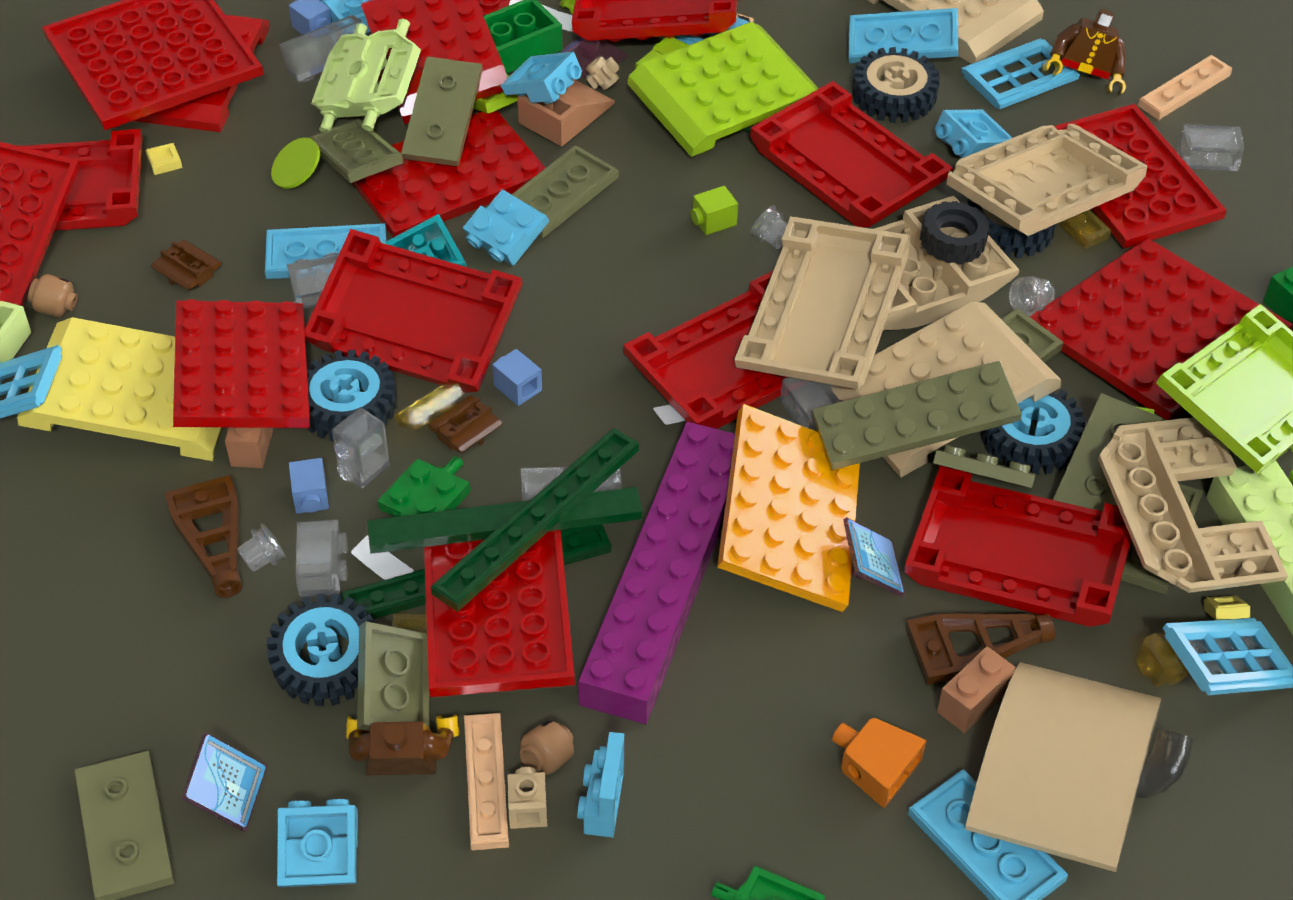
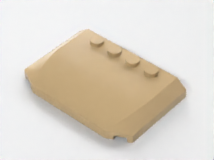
(1046, 176)

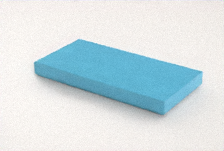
(924, 31)
(292, 244)
(993, 865)

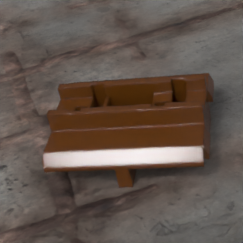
(186, 265)
(465, 424)

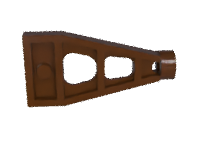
(201, 501)
(937, 655)

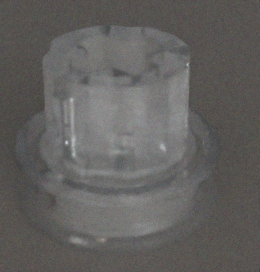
(770, 227)
(1031, 294)
(261, 549)

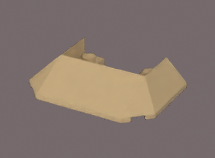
(1143, 476)

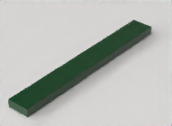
(534, 520)
(481, 521)
(410, 591)

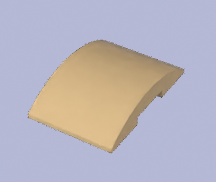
(937, 288)
(1063, 765)

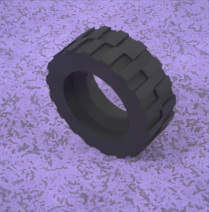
(952, 248)

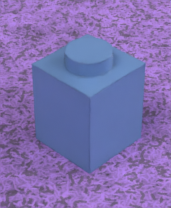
(309, 15)
(517, 377)
(308, 485)

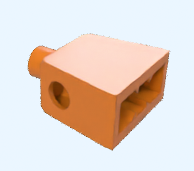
(879, 757)

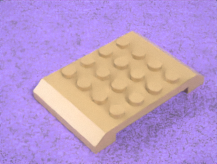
(982, 24)
(826, 303)
(952, 344)

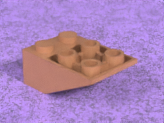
(566, 115)

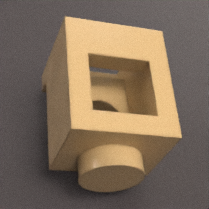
(527, 798)

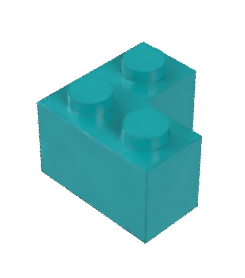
(430, 239)

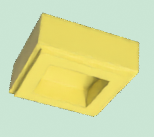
(164, 158)
(1226, 607)

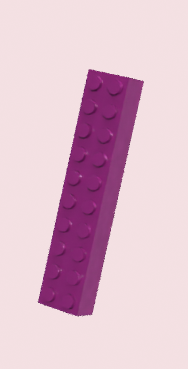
(660, 579)

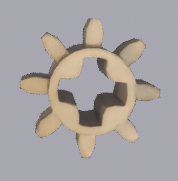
(602, 73)

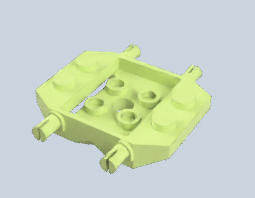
(352, 94)

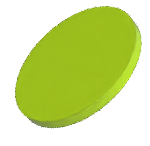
(295, 163)

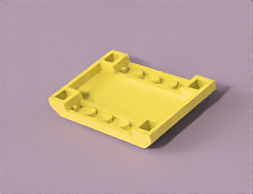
(118, 386)

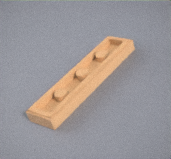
(1184, 87)
(486, 782)

